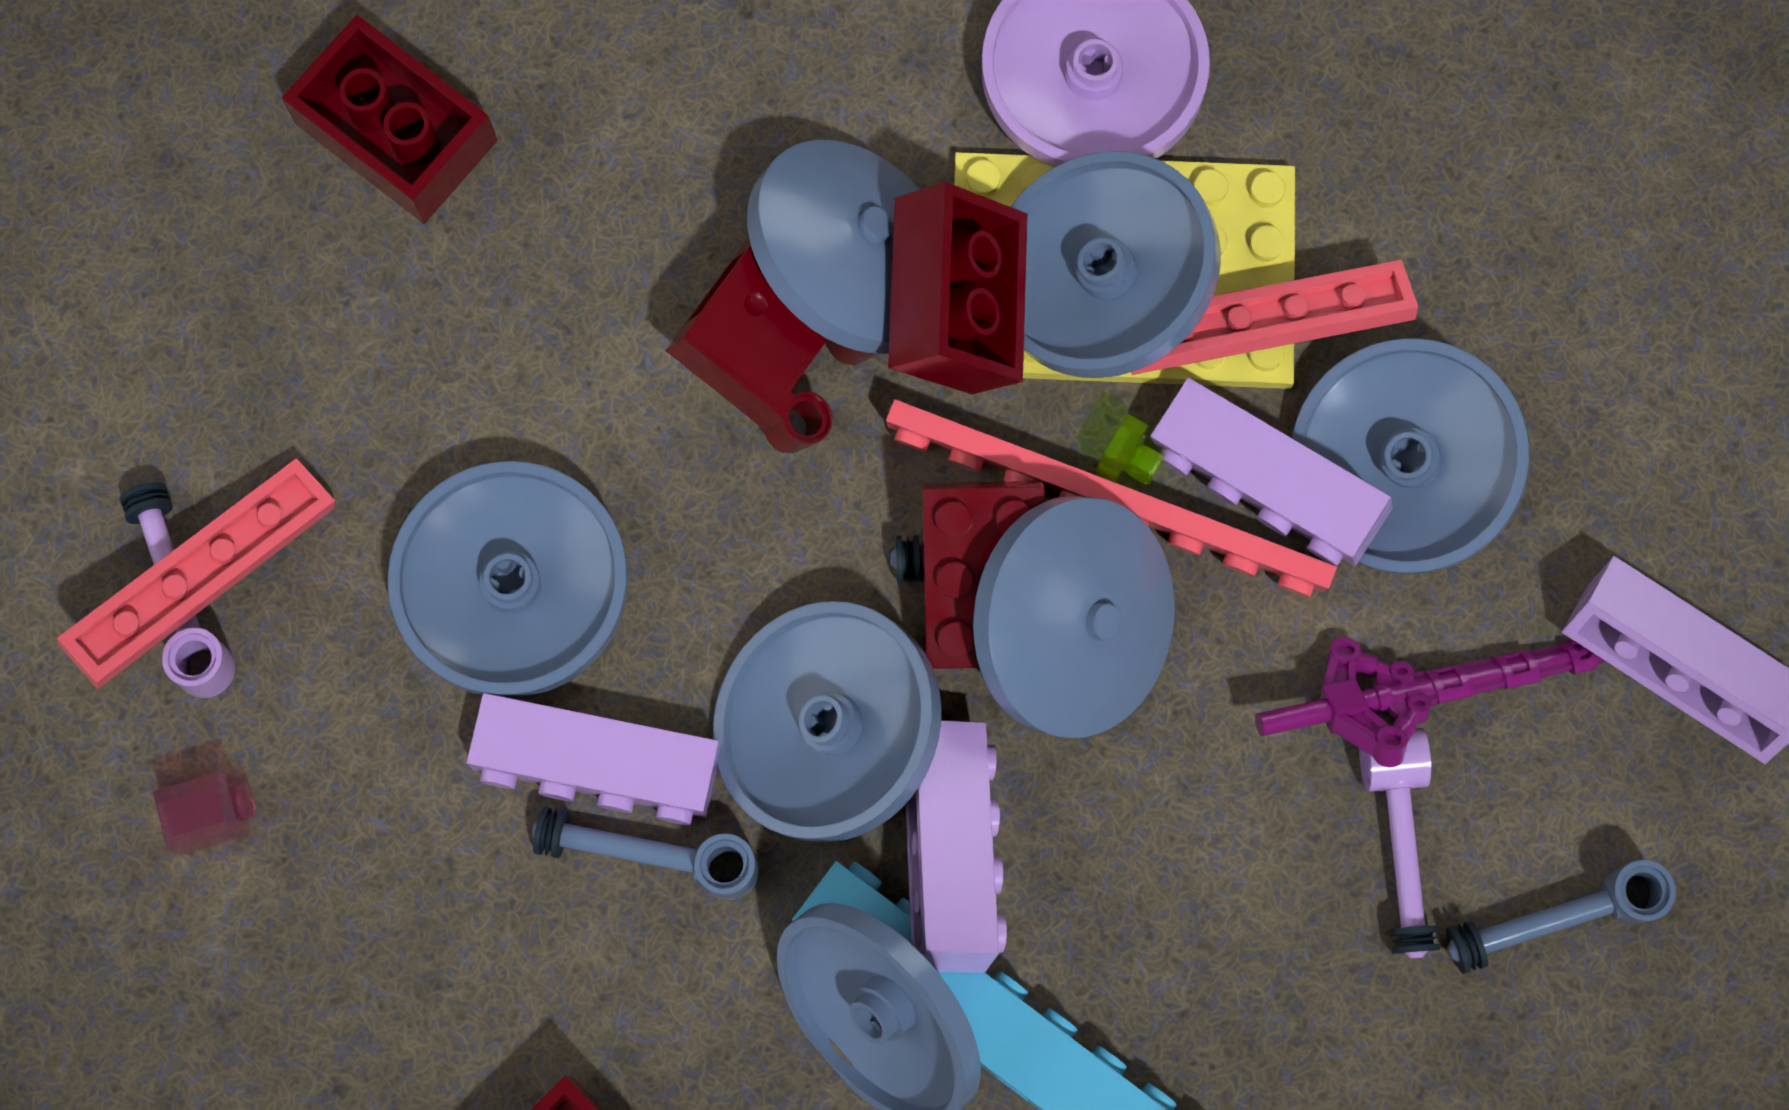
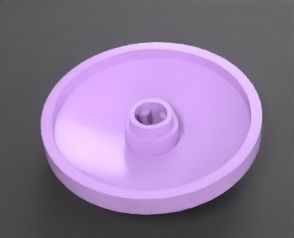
(1094, 75)

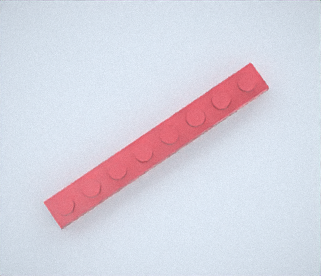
(1186, 529)

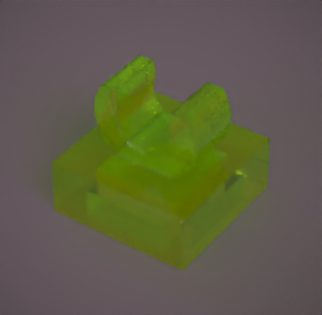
(1128, 455)

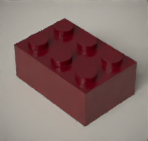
(390, 118)
(958, 289)
(959, 535)

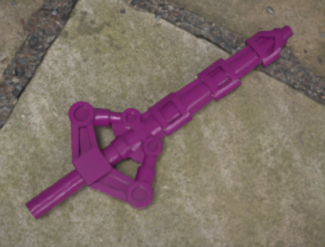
(1410, 694)

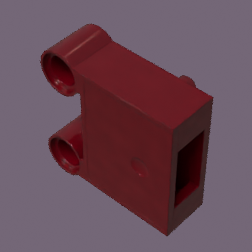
(756, 352)

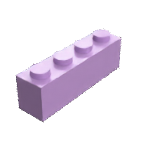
(1271, 473)
(1685, 658)
(593, 757)
(953, 856)

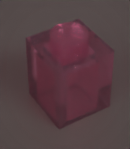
(204, 812)

